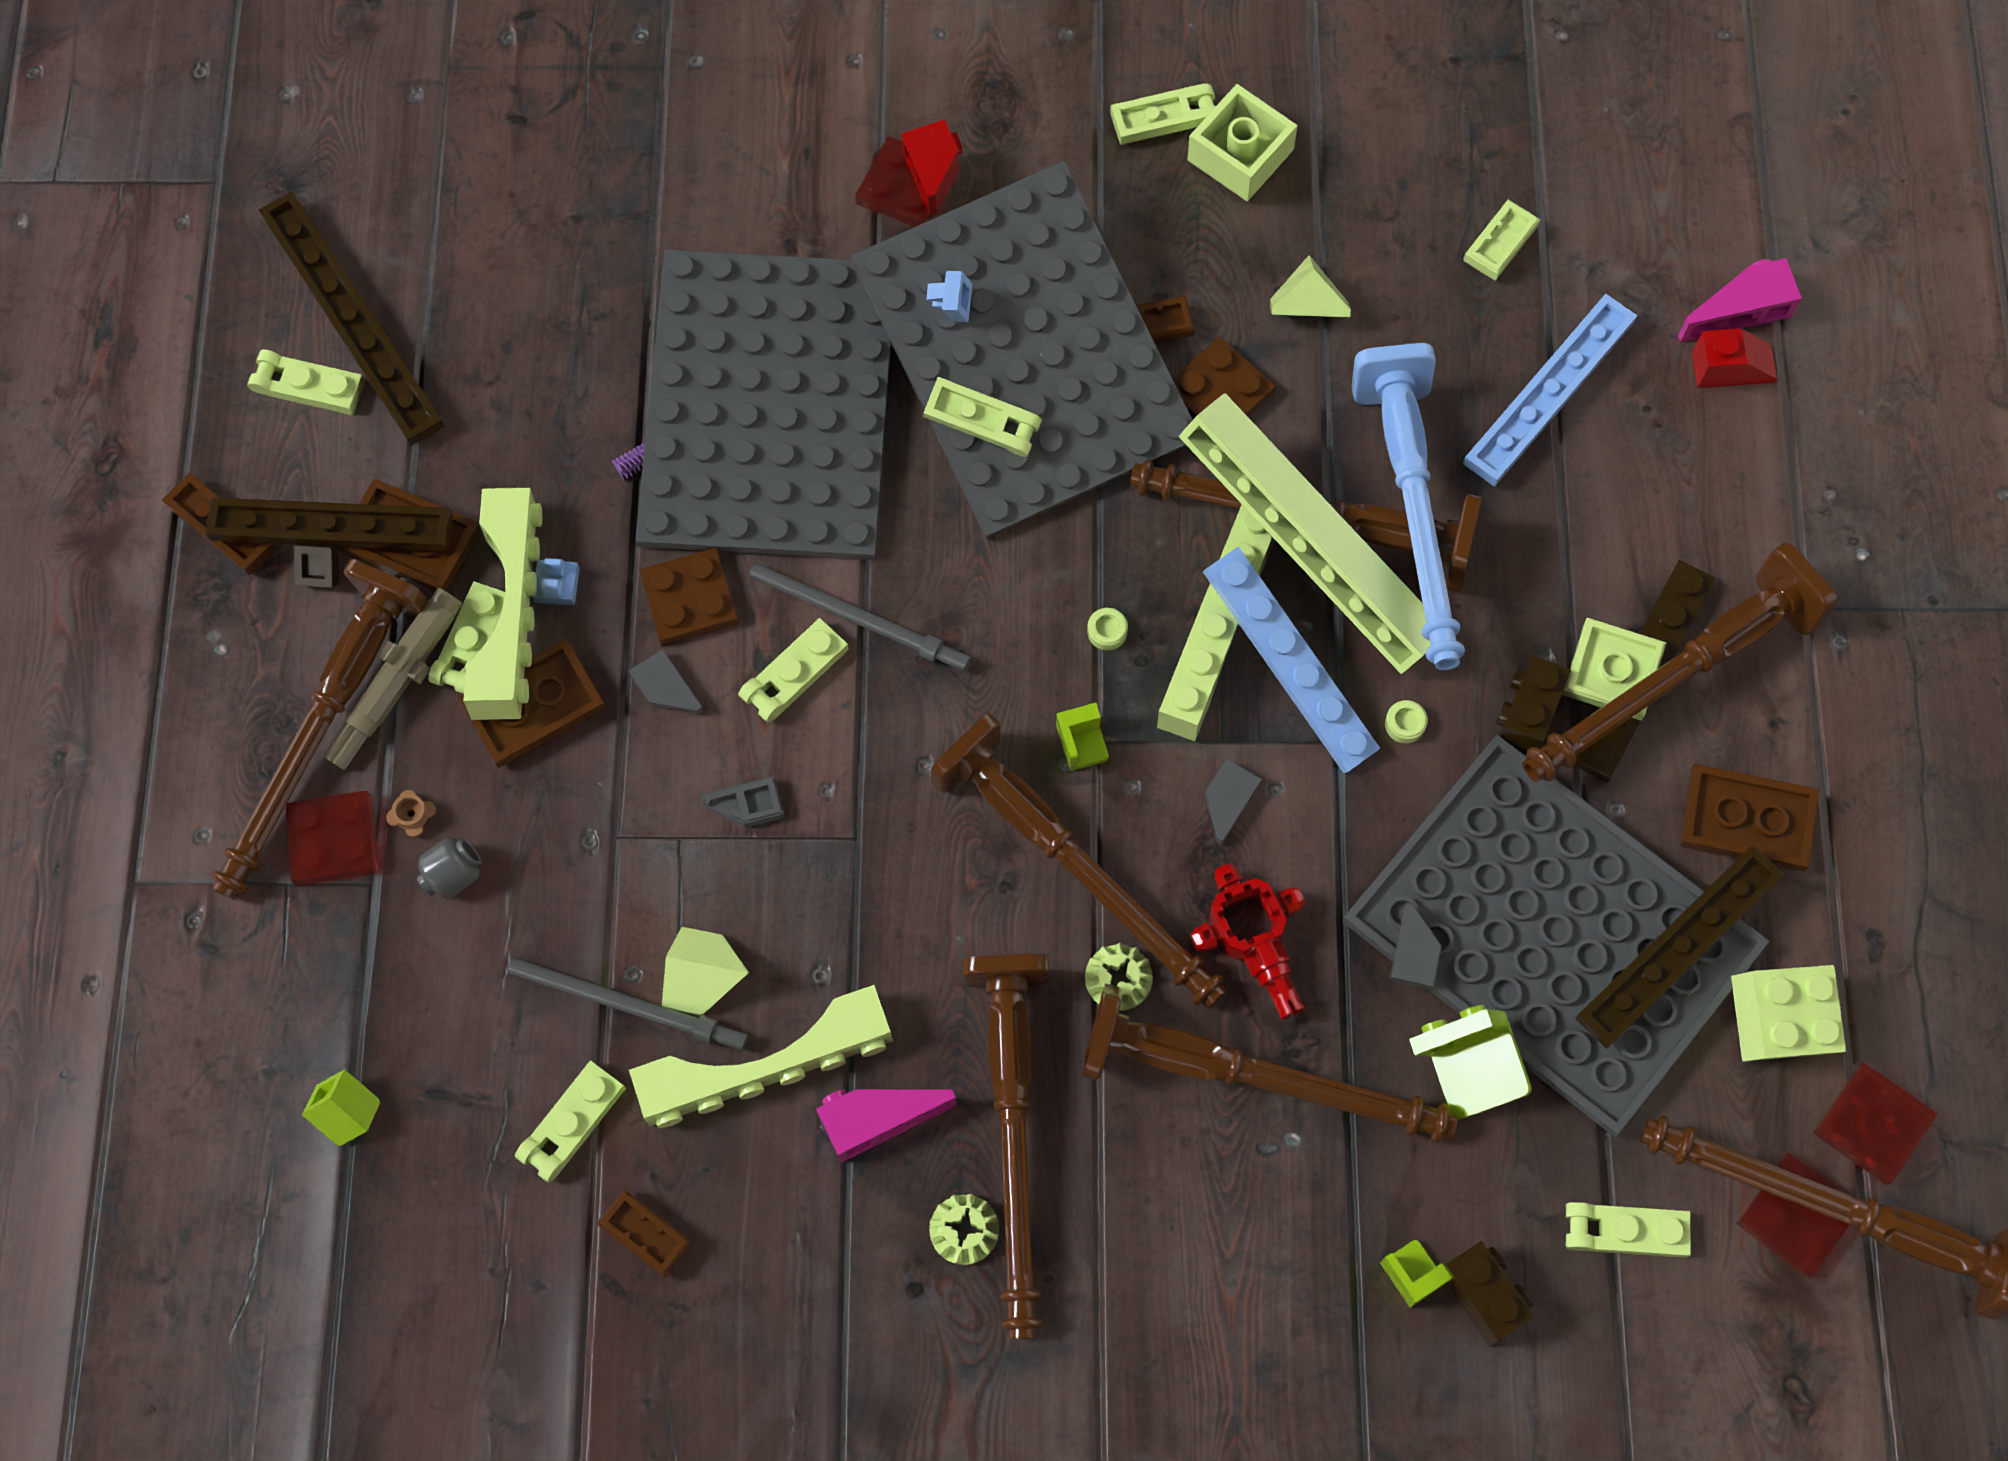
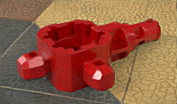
(1264, 953)

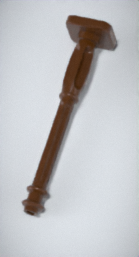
(1372, 523)
(1788, 590)
(351, 659)
(1028, 814)
(1206, 1059)
(1010, 1068)
(1892, 1226)

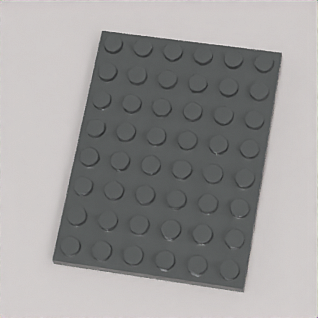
(1042, 334)
(764, 408)
(1538, 917)

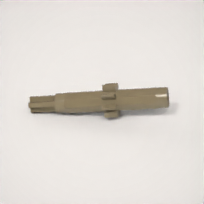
(401, 665)

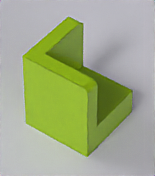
(1082, 736)
(341, 1108)
(1414, 1272)

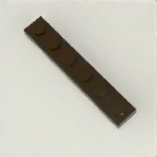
(329, 524)
(1667, 623)
(1679, 947)

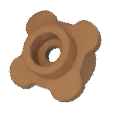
(408, 802)

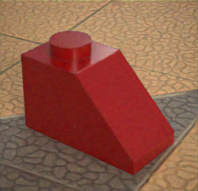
(932, 161)
(1732, 359)

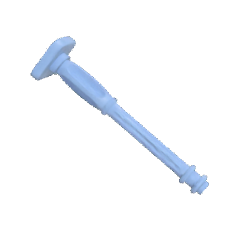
(1397, 379)

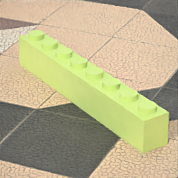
(1309, 530)

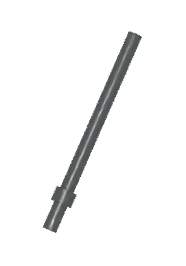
(928, 647)
(703, 1028)

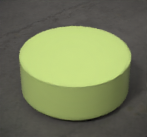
(1107, 629)
(1406, 721)

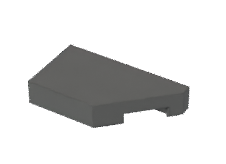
(664, 685)
(1229, 796)
(747, 803)
(1415, 951)

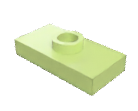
(1501, 240)

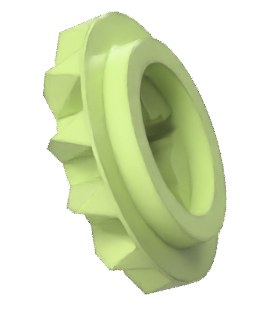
(1113, 958)
(976, 1245)

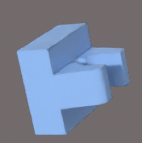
(952, 296)
(556, 582)

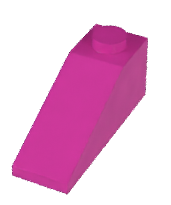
(1754, 297)
(872, 1116)

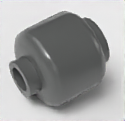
(448, 867)

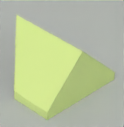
(1309, 294)
(699, 971)

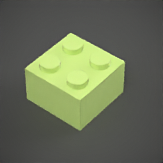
(1242, 142)
(1788, 1013)

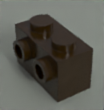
(1534, 703)
(1487, 1293)

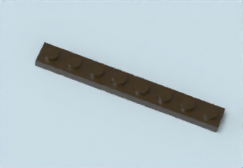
(351, 319)

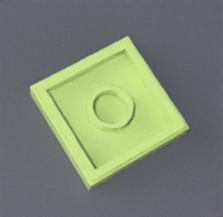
(1610, 662)

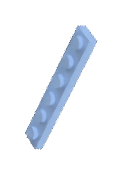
(1549, 390)
(1291, 660)

